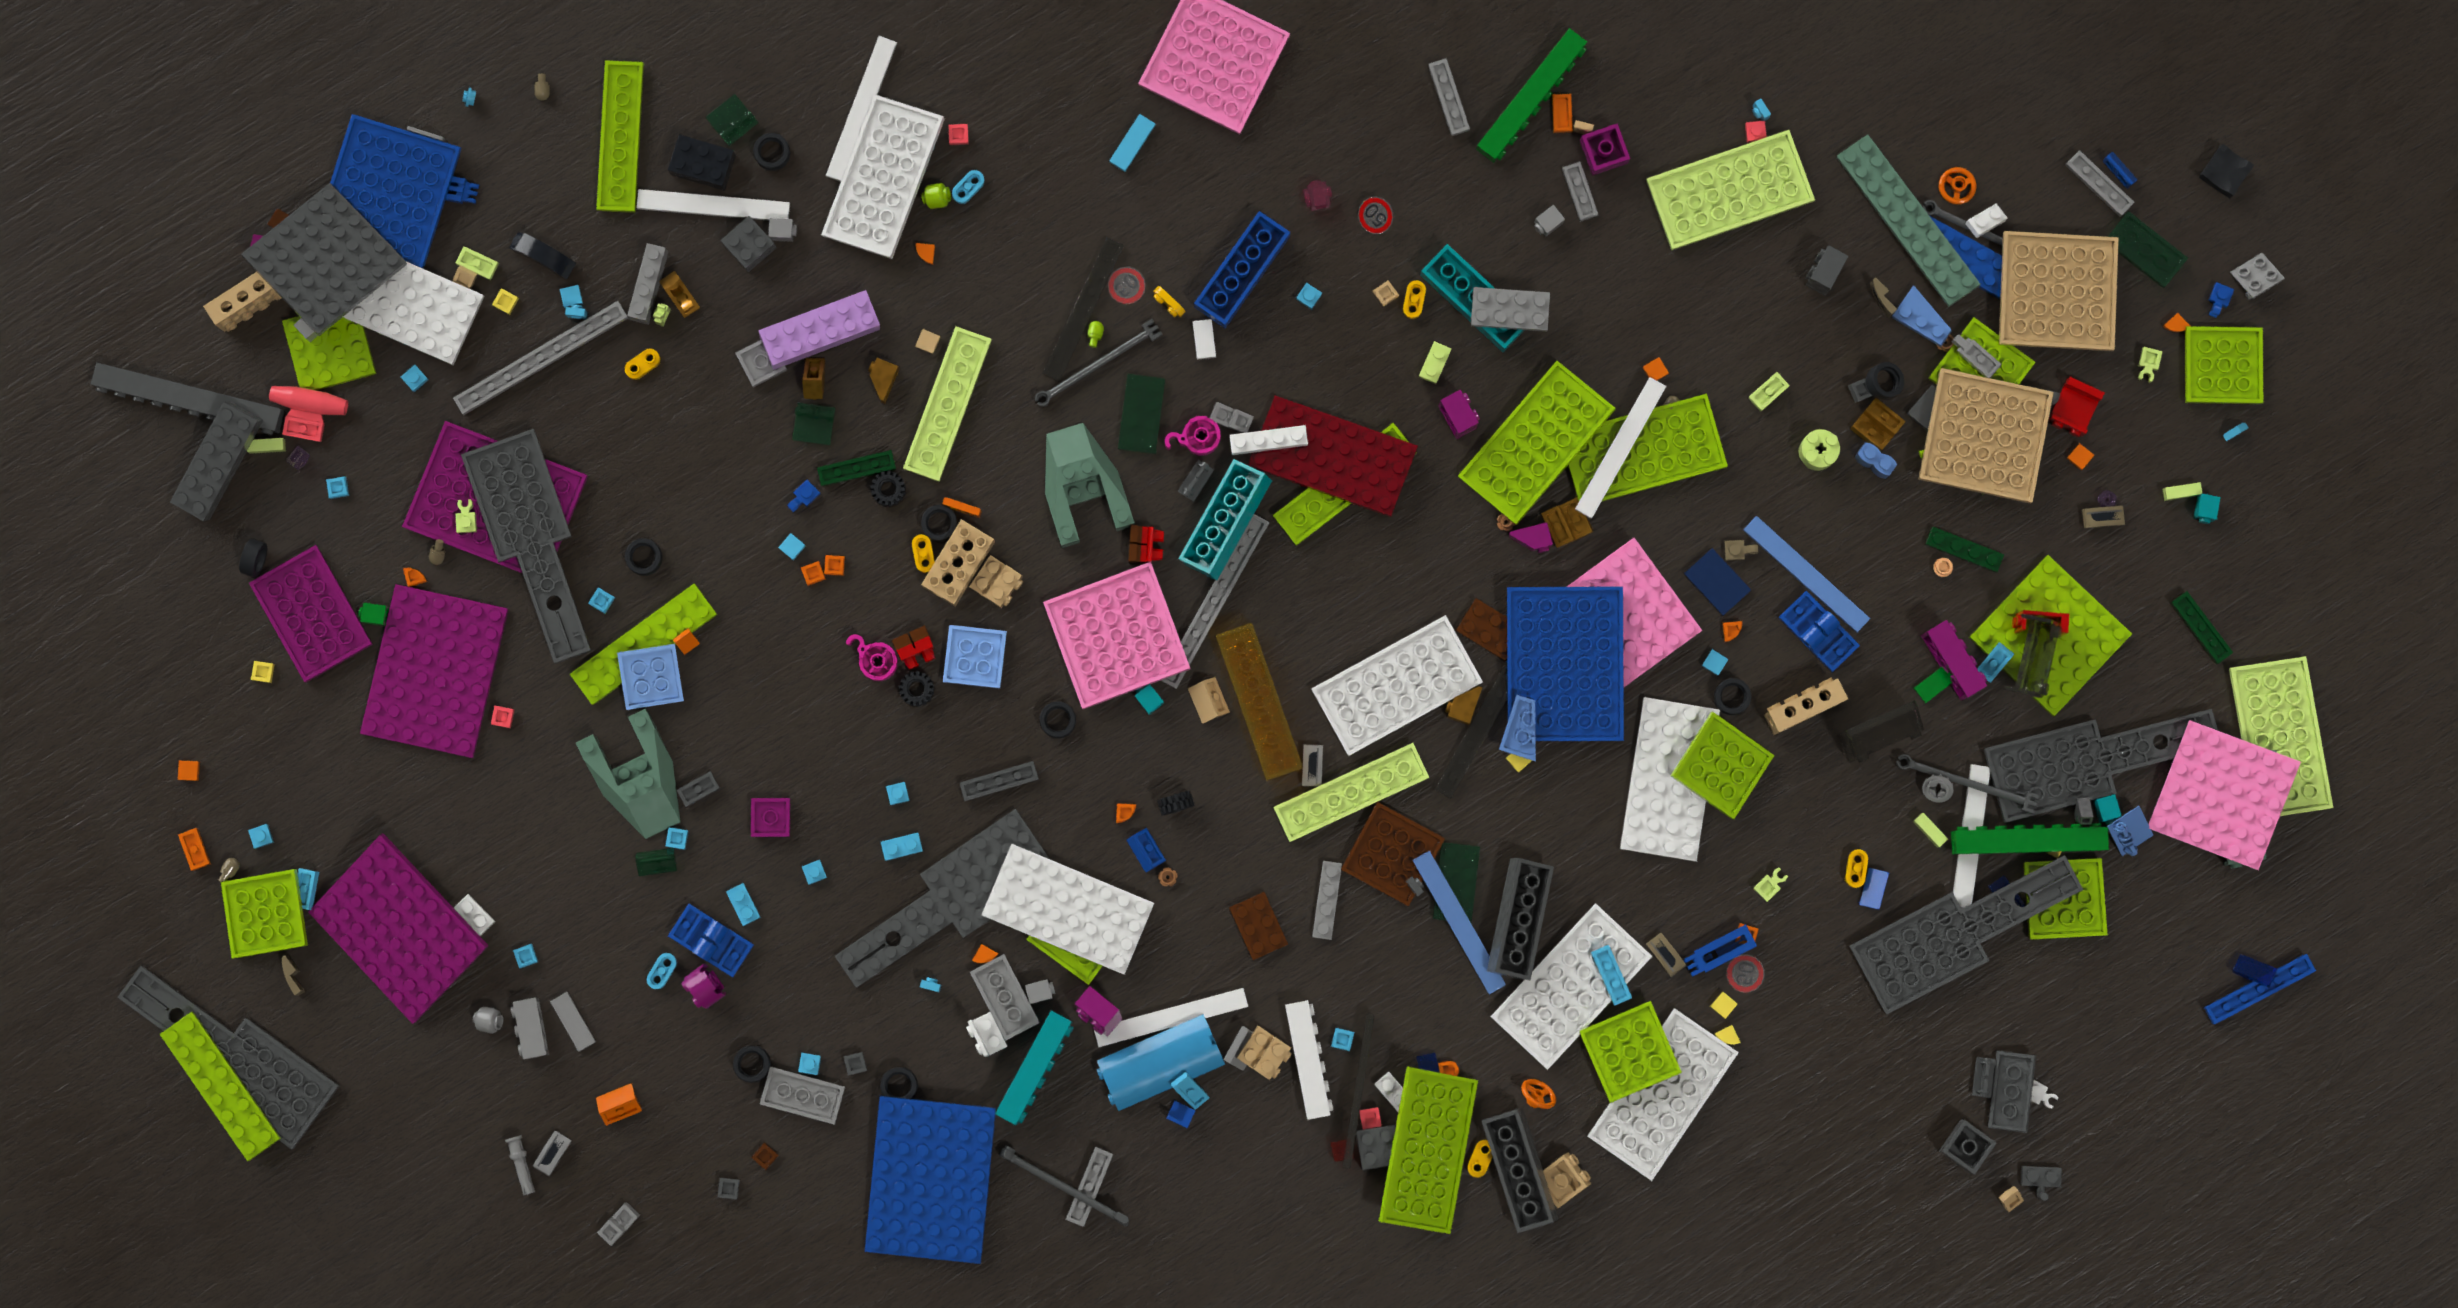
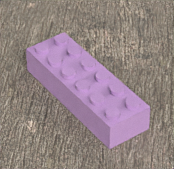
(819, 329)

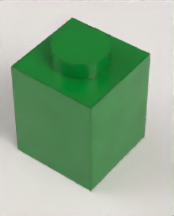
(373, 614)

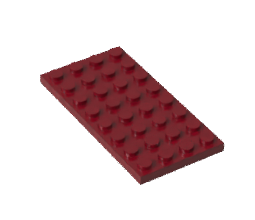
(1339, 457)

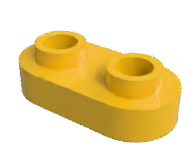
(1414, 300)
(1174, 307)
(642, 364)
(922, 554)
(1858, 869)
(1479, 1158)

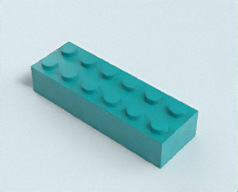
(1455, 282)
(1225, 519)
(1034, 1068)

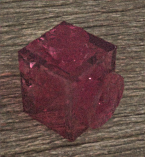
(1317, 195)

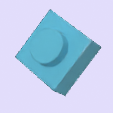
(1760, 110)
(1309, 296)
(576, 312)
(414, 378)
(897, 793)
(261, 836)
(814, 872)
(930, 984)
(809, 1063)

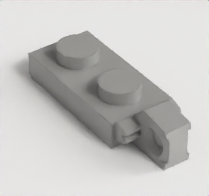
(1976, 356)

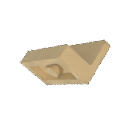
(1208, 700)

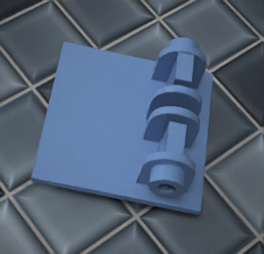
(2130, 831)

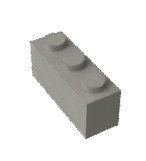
(530, 1028)

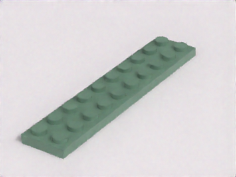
(1908, 220)

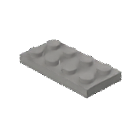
(1510, 309)
(1004, 997)
(802, 1095)

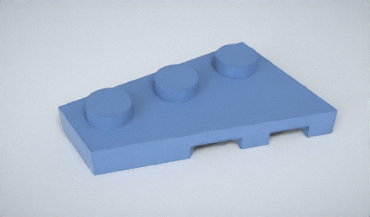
(1922, 318)
(1520, 729)

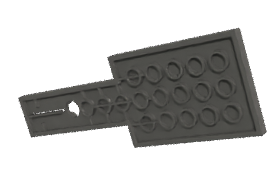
(525, 523)
(2078, 762)
(956, 895)
(1946, 940)
(277, 1078)

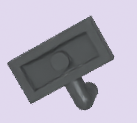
(2042, 1178)

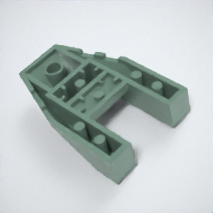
(1078, 473)
(642, 787)

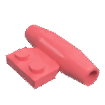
(306, 410)

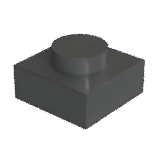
(1859, 390)
(1415, 885)
(855, 1063)
(728, 1188)

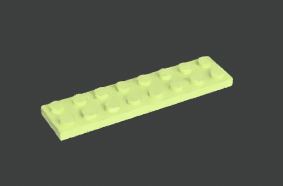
(947, 404)
(1351, 792)

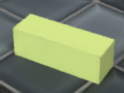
(267, 445)
(2182, 491)
(1930, 830)

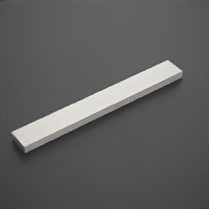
(869, 86)
(712, 205)
(1620, 447)
(1972, 817)
(1174, 1016)

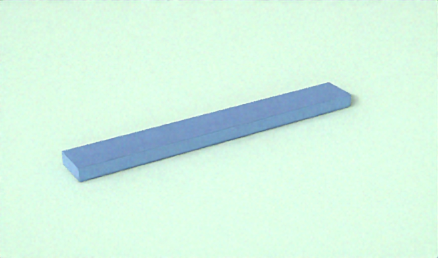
(1806, 574)
(1457, 920)

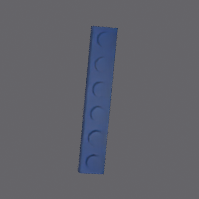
(2255, 992)

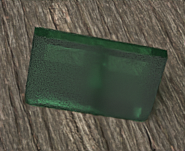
(656, 862)

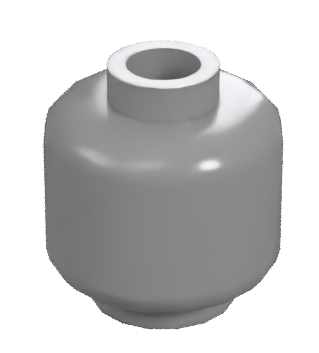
(488, 1020)

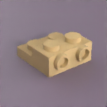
(996, 582)
(1264, 1053)
(1565, 1179)

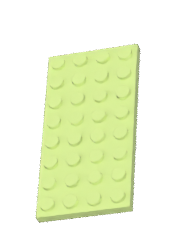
(1730, 190)
(2280, 714)

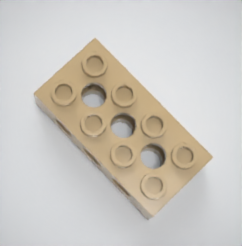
(241, 302)
(961, 575)
(1833, 694)

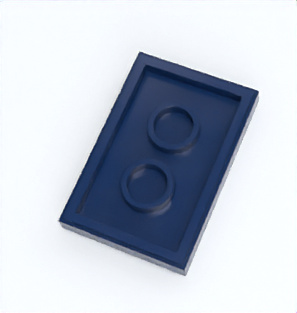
(1717, 582)

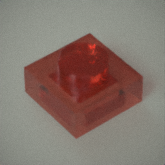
(1338, 1150)

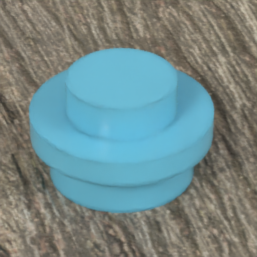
(469, 97)

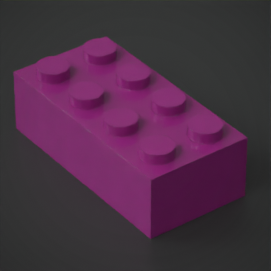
(1952, 656)

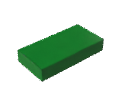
(1933, 684)

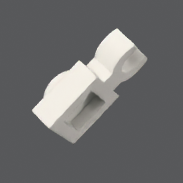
(2039, 1094)

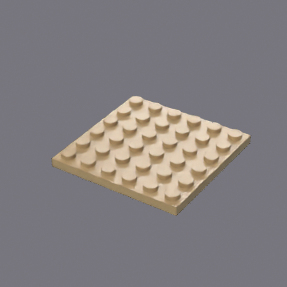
(2058, 291)
(1986, 435)

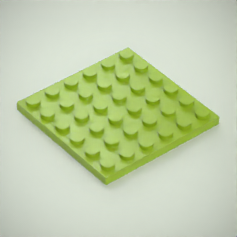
(2078, 654)

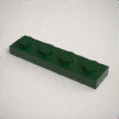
(856, 468)
(1964, 549)
(2201, 627)

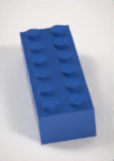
(1242, 269)

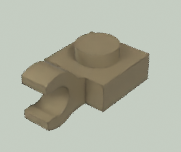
(1736, 550)

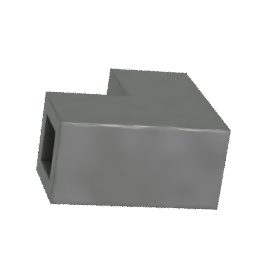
(2083, 811)

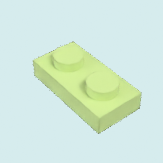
(477, 263)
(1435, 362)
(1768, 391)

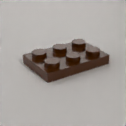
(1485, 628)
(1258, 926)

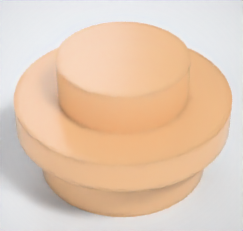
(1943, 567)

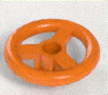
(1960, 179)
(1535, 1098)

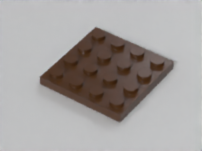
(1386, 852)

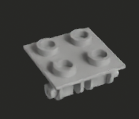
(2257, 276)

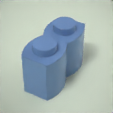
(1871, 457)

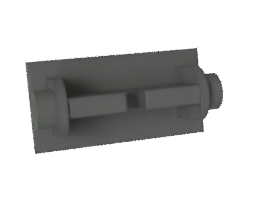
(1196, 480)
(1983, 1077)

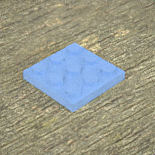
(974, 656)
(650, 676)

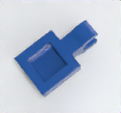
(2220, 298)
(805, 495)

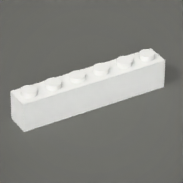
(1307, 1059)

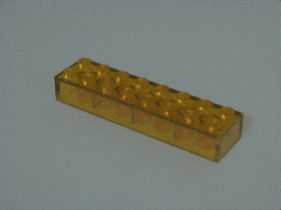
(1259, 702)

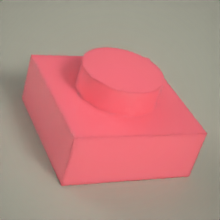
(1755, 131)
(958, 134)
(502, 717)
(1370, 1118)

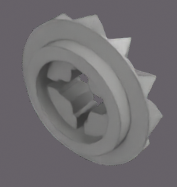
(1929, 788)

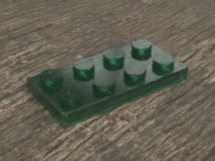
(2147, 250)
(1141, 414)
(1460, 870)

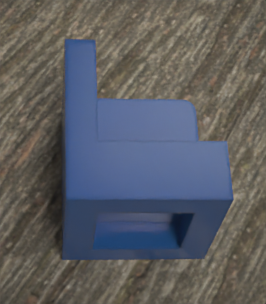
(1180, 1114)

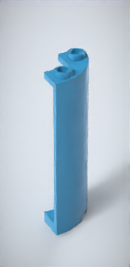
(1158, 1061)

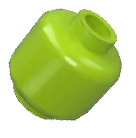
(936, 196)

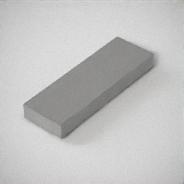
(1580, 191)
(573, 1021)

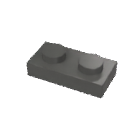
(698, 789)

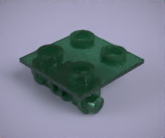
(732, 120)
(813, 423)

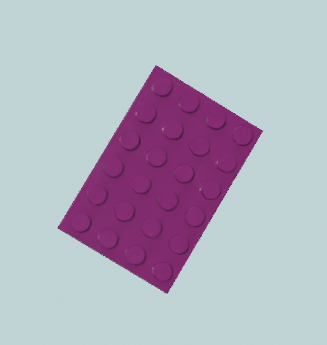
(310, 613)

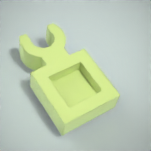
(661, 314)
(2149, 361)
(466, 520)
(1768, 886)

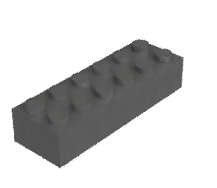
(216, 461)
(1520, 919)
(1520, 1170)

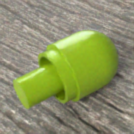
(1095, 333)

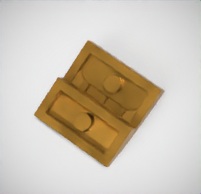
(1877, 424)
(1566, 523)

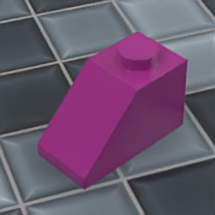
(1533, 537)

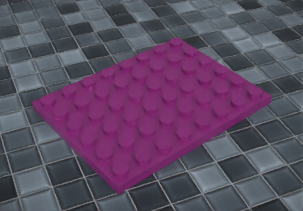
(447, 481)
(434, 671)
(398, 928)

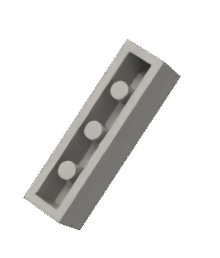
(647, 283)

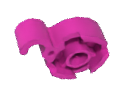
(1191, 442)
(869, 652)

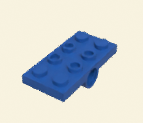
(1819, 631)
(711, 940)

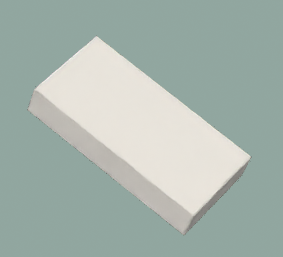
(1204, 339)

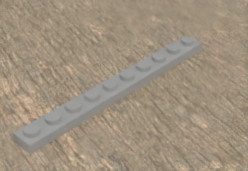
(540, 358)
(1219, 593)

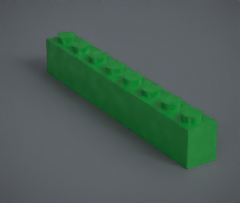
(1531, 96)
(2029, 840)

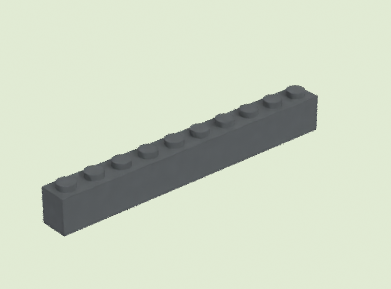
(178, 396)

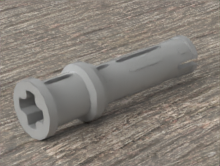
(518, 1156)

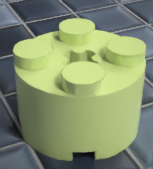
(1827, 442)

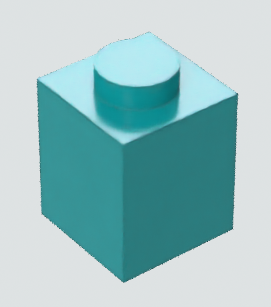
(2206, 508)
(1148, 699)
(2107, 809)

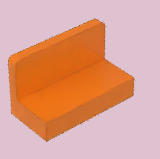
(618, 1104)

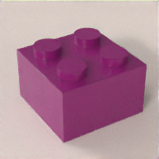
(1604, 149)
(1459, 414)
(1098, 1011)

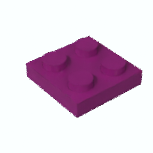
(770, 817)

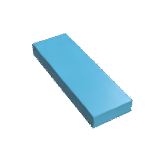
(1132, 143)
(1611, 975)

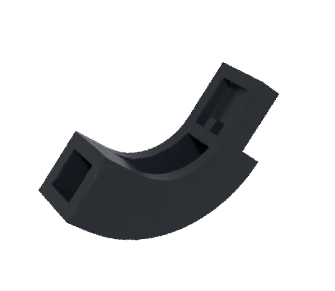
(542, 254)

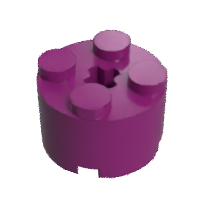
(704, 987)

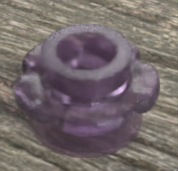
(2107, 494)

